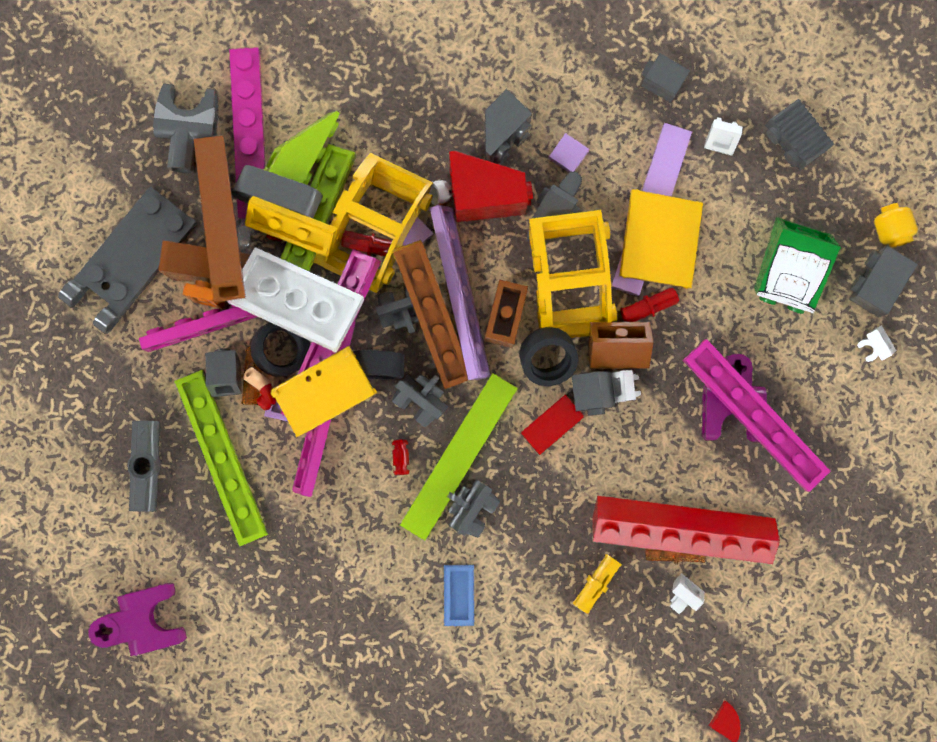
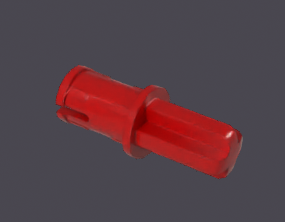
(365, 243)
(650, 305)

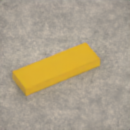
(290, 226)

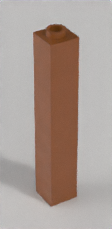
(219, 219)

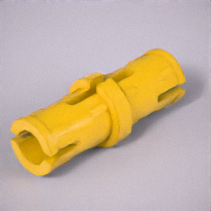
(597, 583)

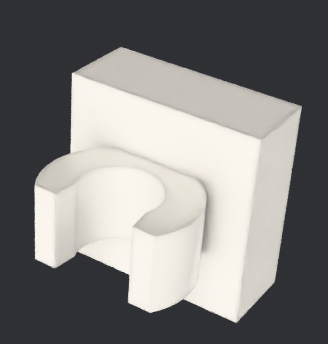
(723, 136)
(880, 343)
(624, 386)
(686, 594)

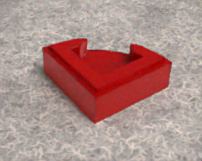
(727, 722)

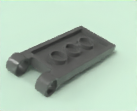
(129, 257)

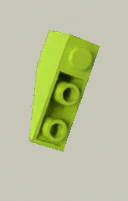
(297, 155)

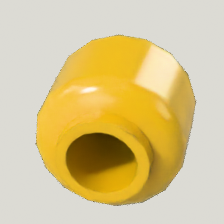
(895, 225)

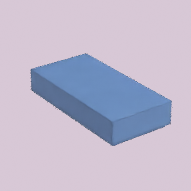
(458, 595)

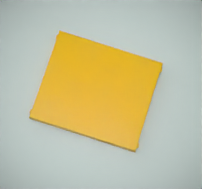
(661, 239)

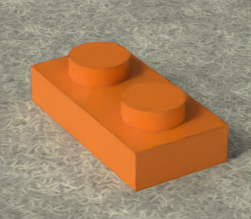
(201, 294)

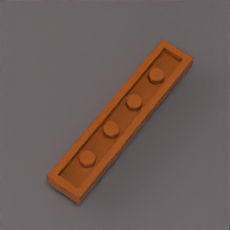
(431, 313)

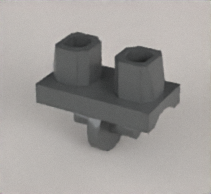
(396, 313)
(423, 393)
(467, 506)

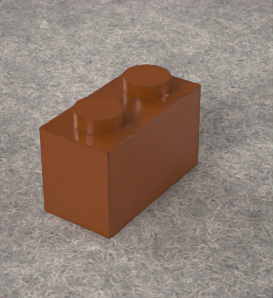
(506, 313)
(620, 345)

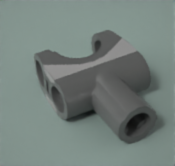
(184, 126)

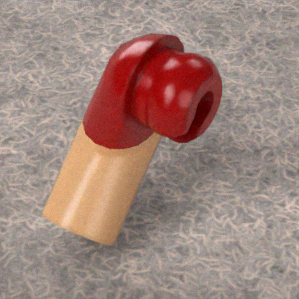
(264, 386)

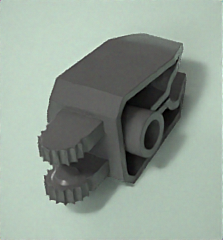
(559, 199)

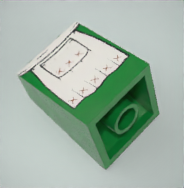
(796, 266)

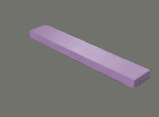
(659, 180)
(460, 292)

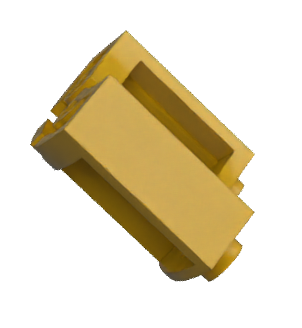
(388, 178)
(573, 321)

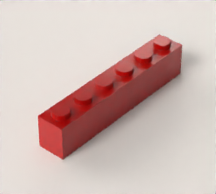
(685, 530)

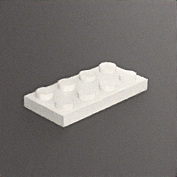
(297, 300)

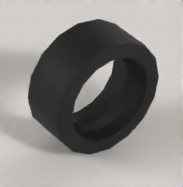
(381, 364)
(268, 367)
(553, 375)

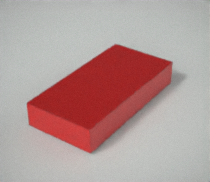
(552, 424)

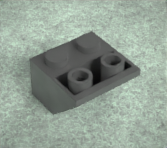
(505, 125)

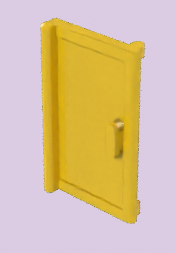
(331, 389)

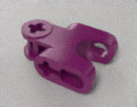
(715, 411)
(136, 623)

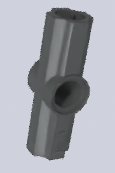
(144, 486)

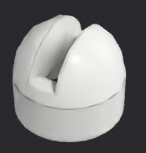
(440, 192)

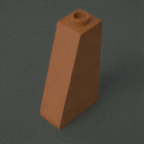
(187, 262)

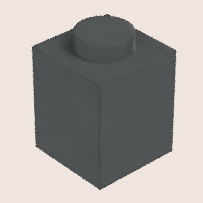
(664, 77)
(223, 372)
(593, 392)

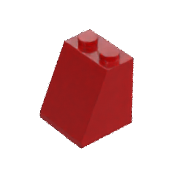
(487, 189)

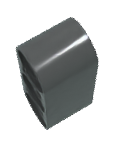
(277, 190)

